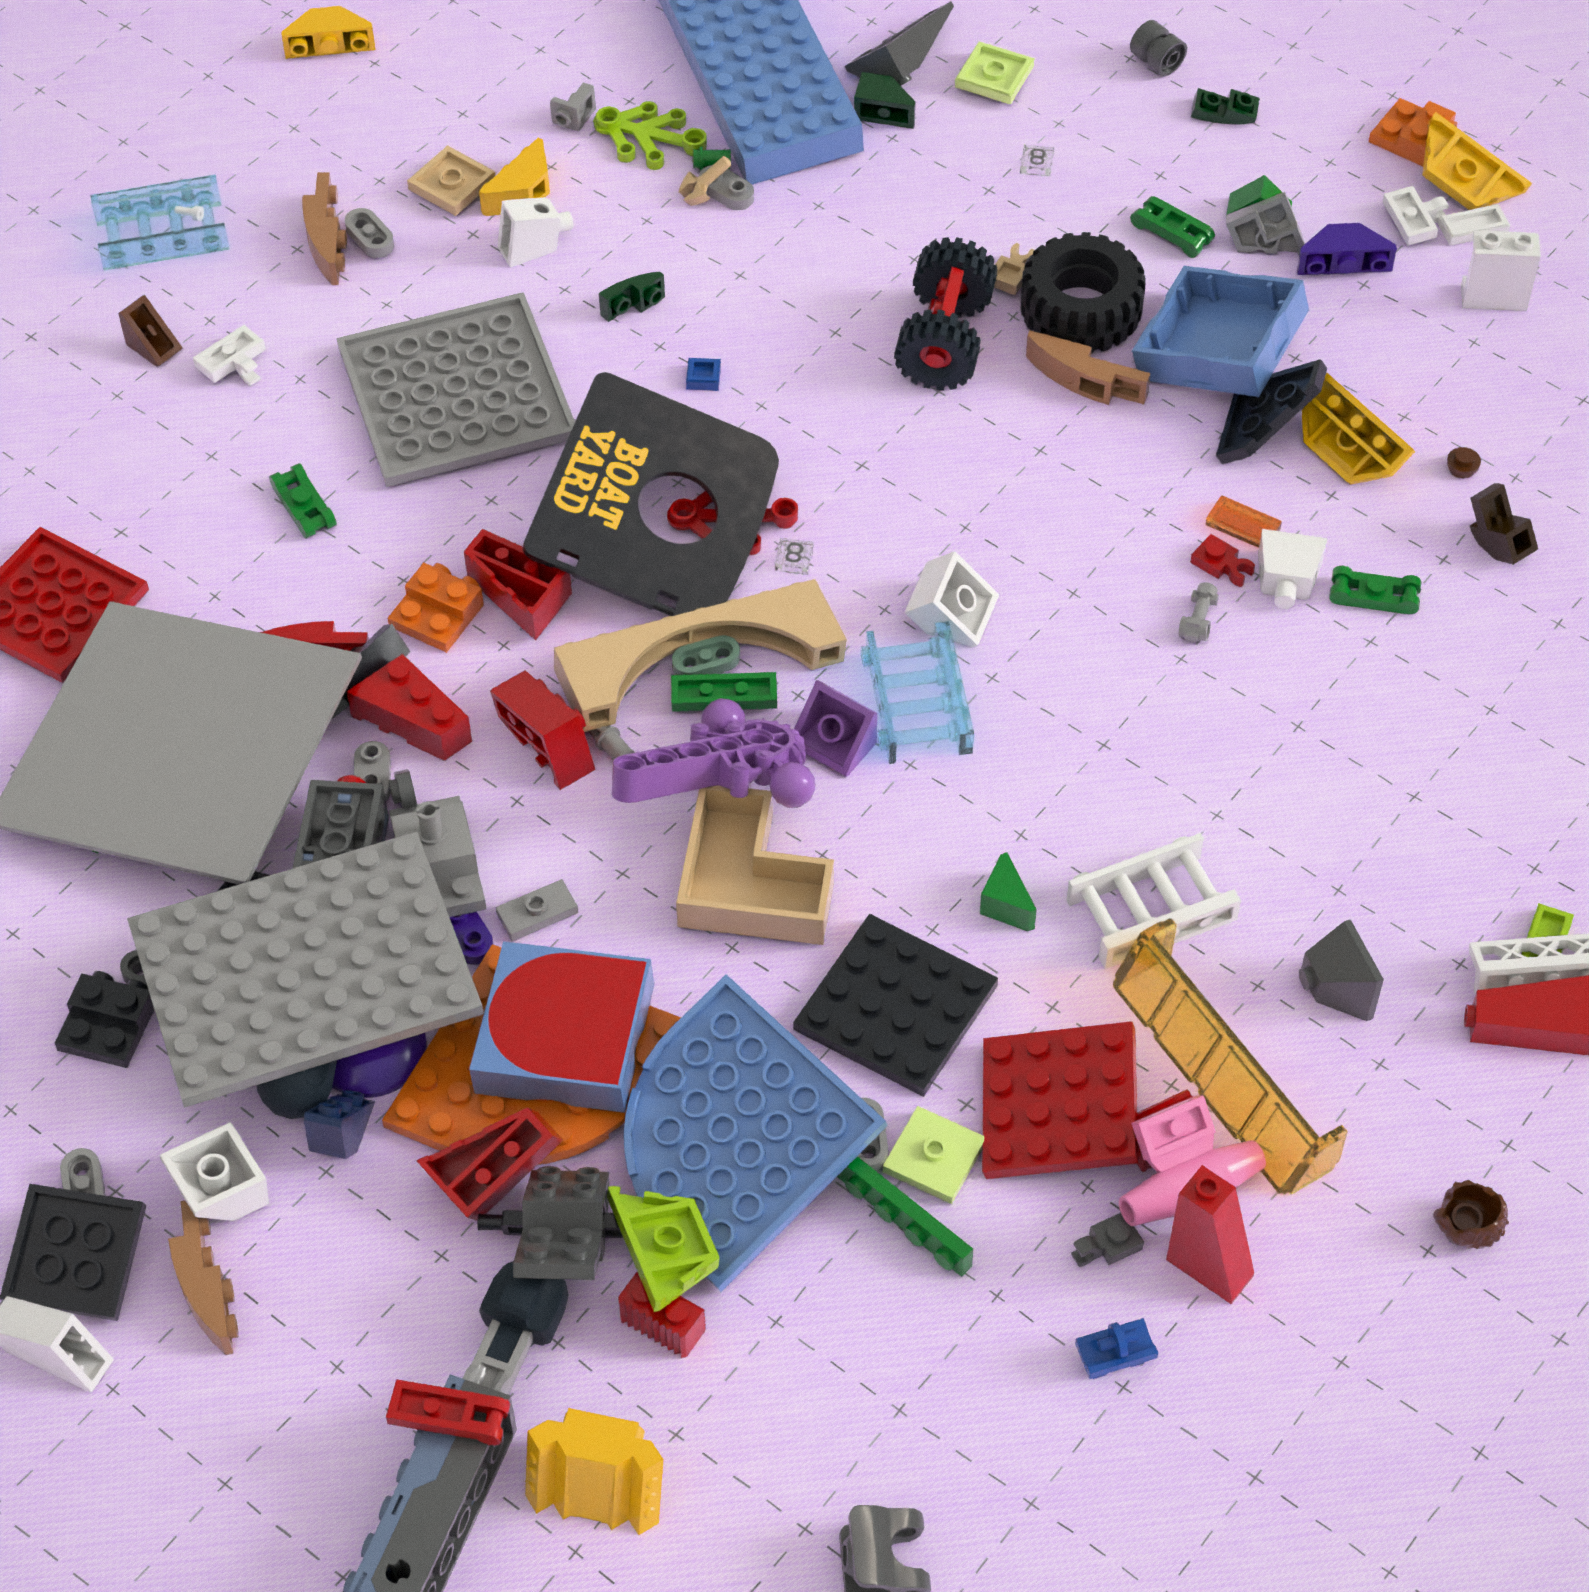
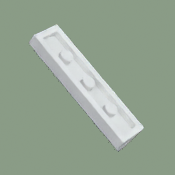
(1519, 969)

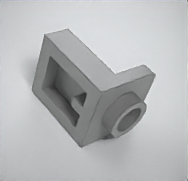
(576, 110)

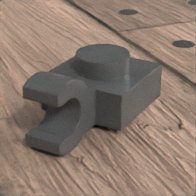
(1109, 1238)

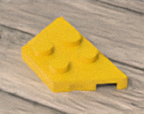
(1466, 168)

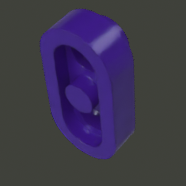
(468, 928)

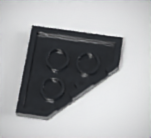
(1256, 419)

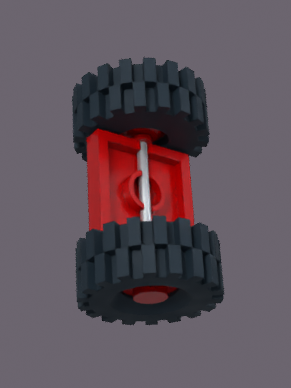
(936, 345)

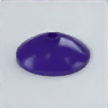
(381, 1068)

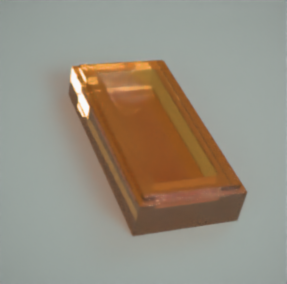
(1240, 521)

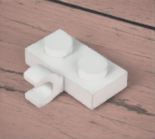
(1412, 216)
(232, 354)

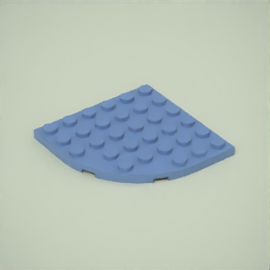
(740, 1124)

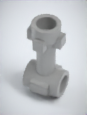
(1196, 627)

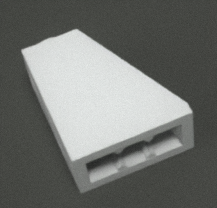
(52, 1342)

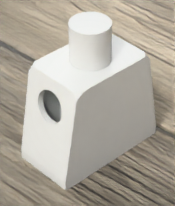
(530, 229)
(1289, 565)

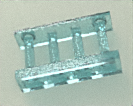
(155, 201)
(945, 674)

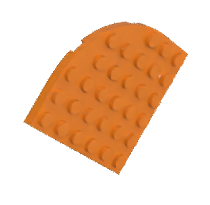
(440, 1100)

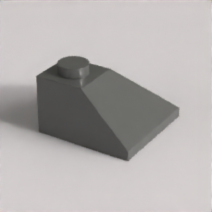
(1342, 973)

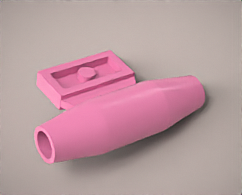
(1176, 1146)

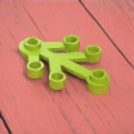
(613, 123)

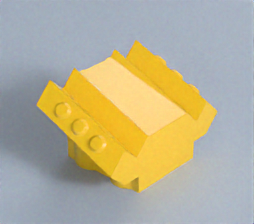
(594, 1470)

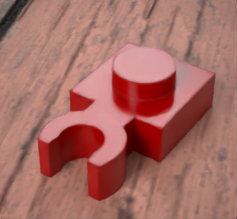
(1221, 558)

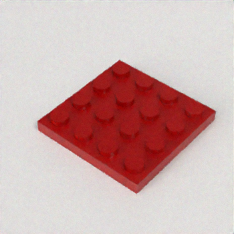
(54, 600)
(1059, 1100)

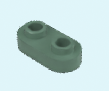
(704, 656)

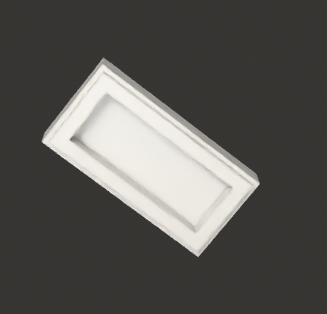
(1460, 226)

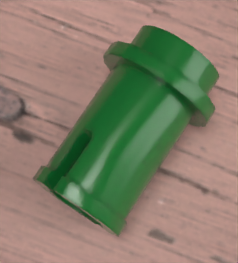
(705, 158)

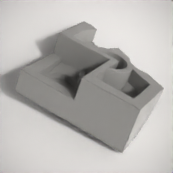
(1266, 227)

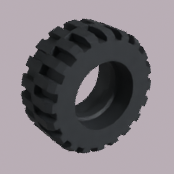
(1090, 264)

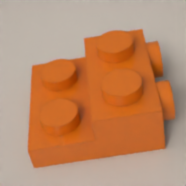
(1406, 129)
(437, 606)

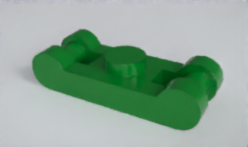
(1173, 225)
(303, 501)
(1375, 591)

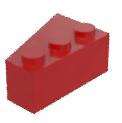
(516, 584)
(411, 706)
(546, 724)
(491, 1162)

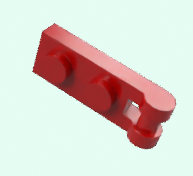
(447, 1411)

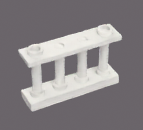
(1191, 920)

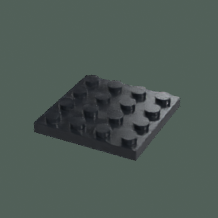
(896, 1004)

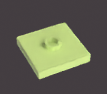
(994, 72)
(934, 1154)

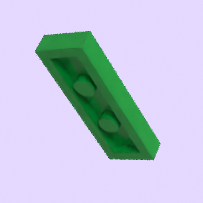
(746, 689)

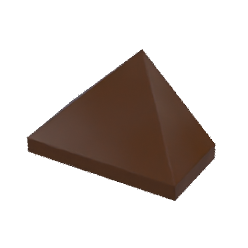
(147, 332)

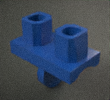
(1116, 1348)

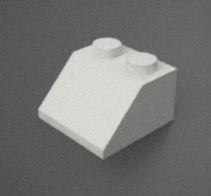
(952, 593)
(217, 1175)

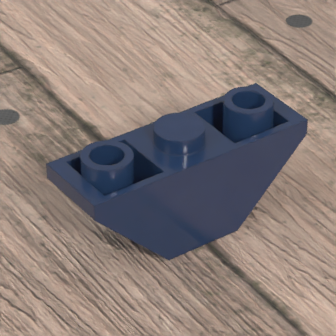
(338, 1124)

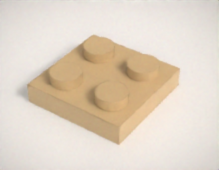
(450, 180)

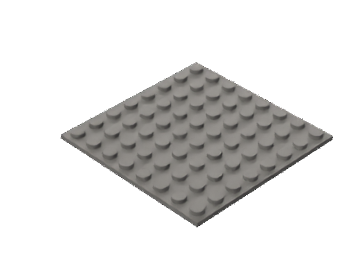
(176, 742)

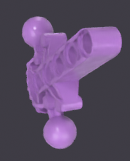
(722, 753)

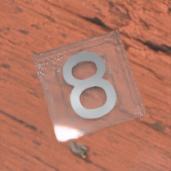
(1037, 160)
(794, 556)

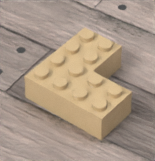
(738, 885)

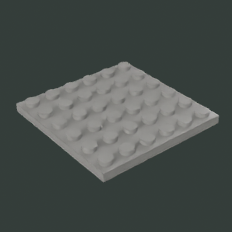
(456, 389)

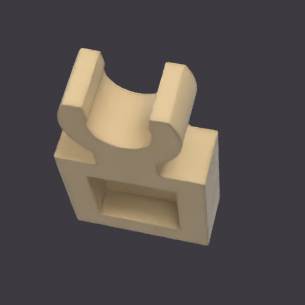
(1011, 270)

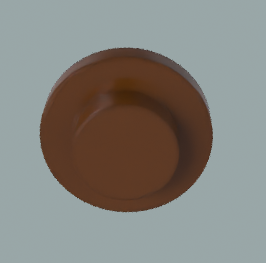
(1463, 462)

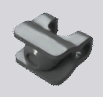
(868, 1554)

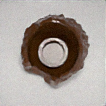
(1472, 1215)

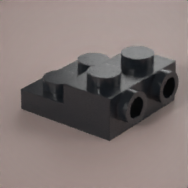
(105, 1019)

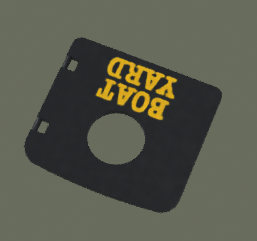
(592, 508)

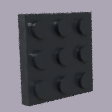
(74, 1251)

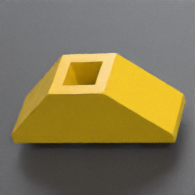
(327, 32)
(520, 179)

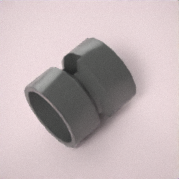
(1158, 47)

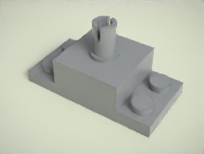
(448, 848)

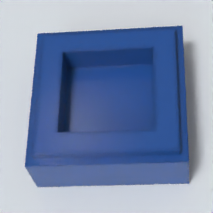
(703, 374)

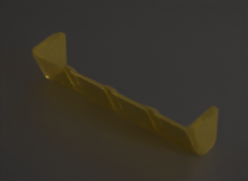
(1221, 1065)

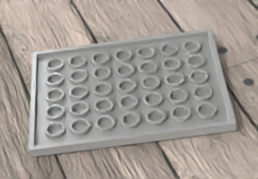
(303, 968)

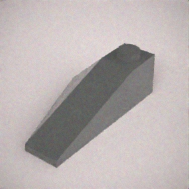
(904, 50)

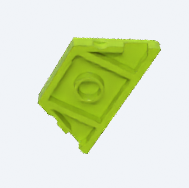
(665, 1242)

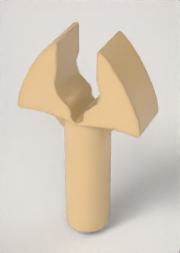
(701, 183)

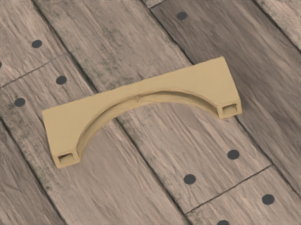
(784, 619)

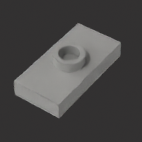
(537, 910)

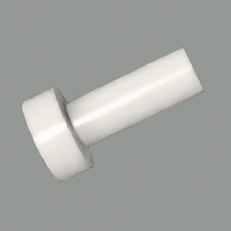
(196, 212)

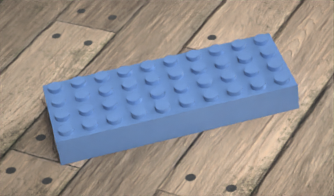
(766, 84)

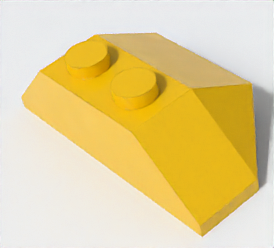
(1351, 436)

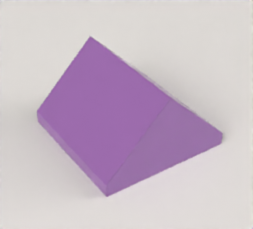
(836, 728)

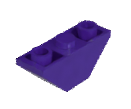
(1346, 250)

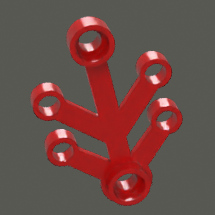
(691, 515)

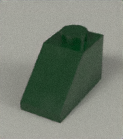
(884, 101)

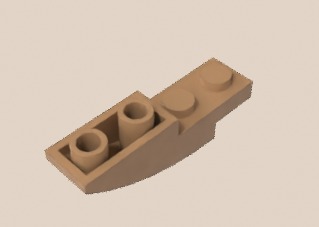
(324, 229)
(1076, 370)
(203, 1282)

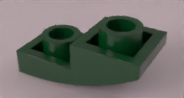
(1233, 109)
(638, 291)

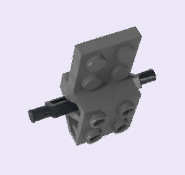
(559, 1224)

